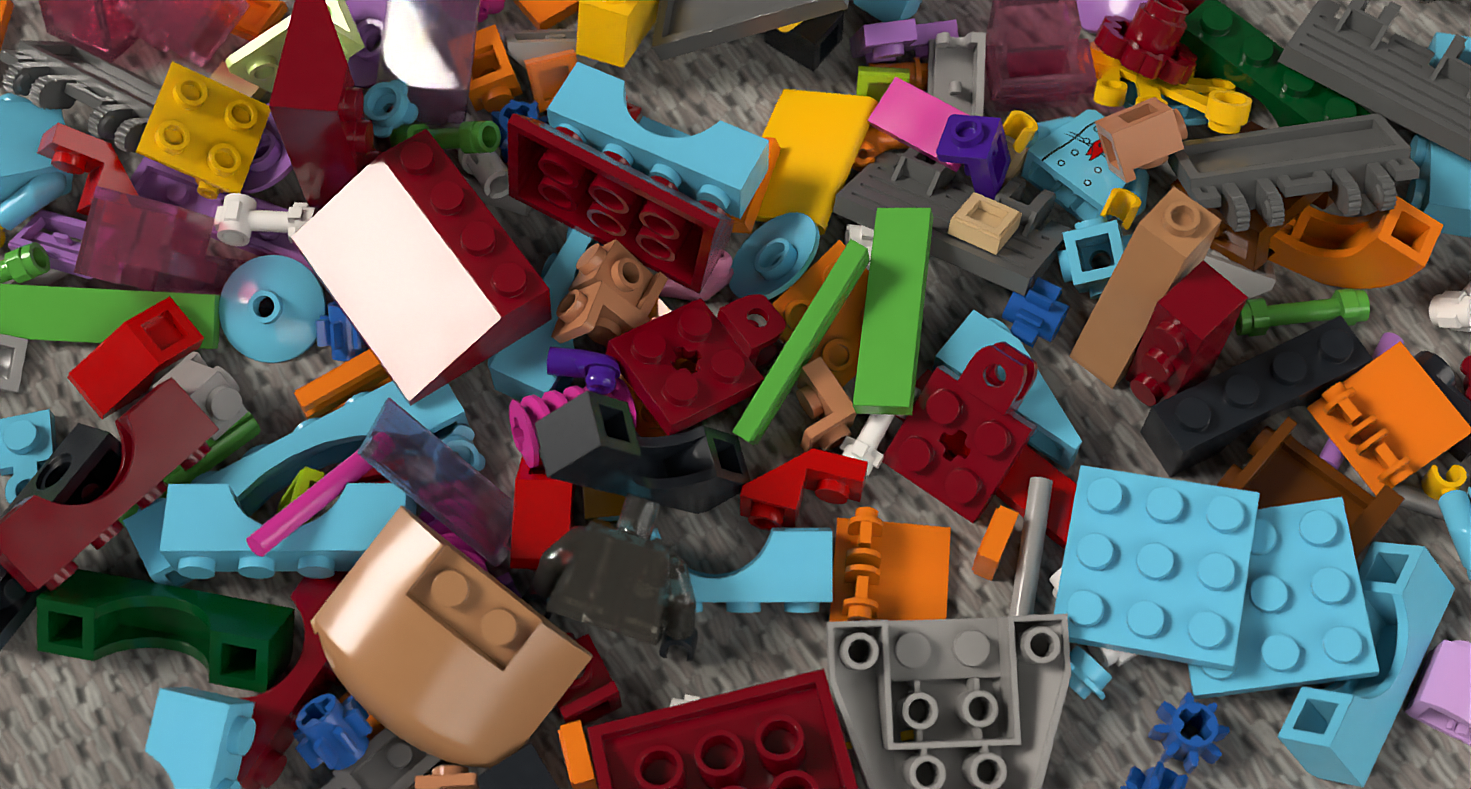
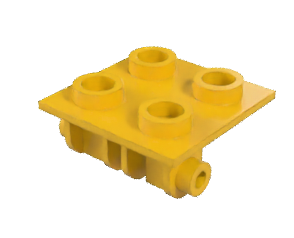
(204, 131)

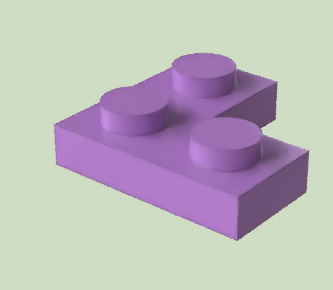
(890, 39)

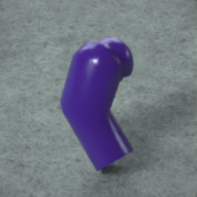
(596, 368)

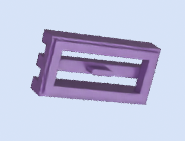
(59, 246)

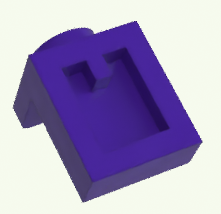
(980, 146)

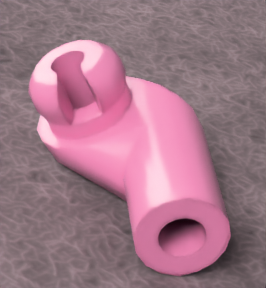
(717, 280)

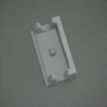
(958, 71)

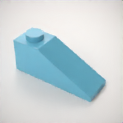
(1054, 431)

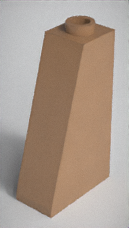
(1158, 256)

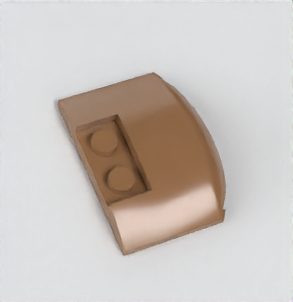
(443, 648)

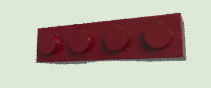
(155, 438)
(278, 708)

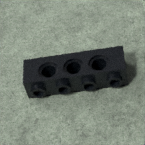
(71, 476)

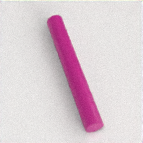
(307, 505)

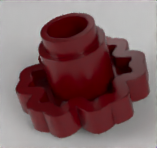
(1150, 41)

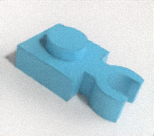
(25, 447)

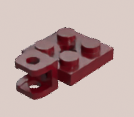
(725, 351)
(981, 408)

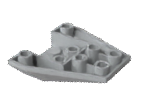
(970, 689)

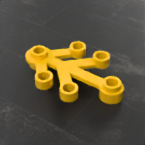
(1219, 101)

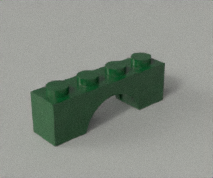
(1248, 58)
(101, 614)

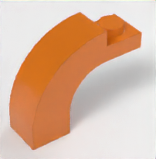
(1357, 250)

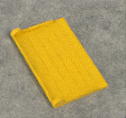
(818, 148)

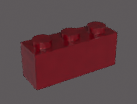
(1185, 335)

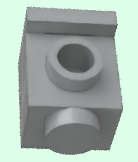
(210, 389)

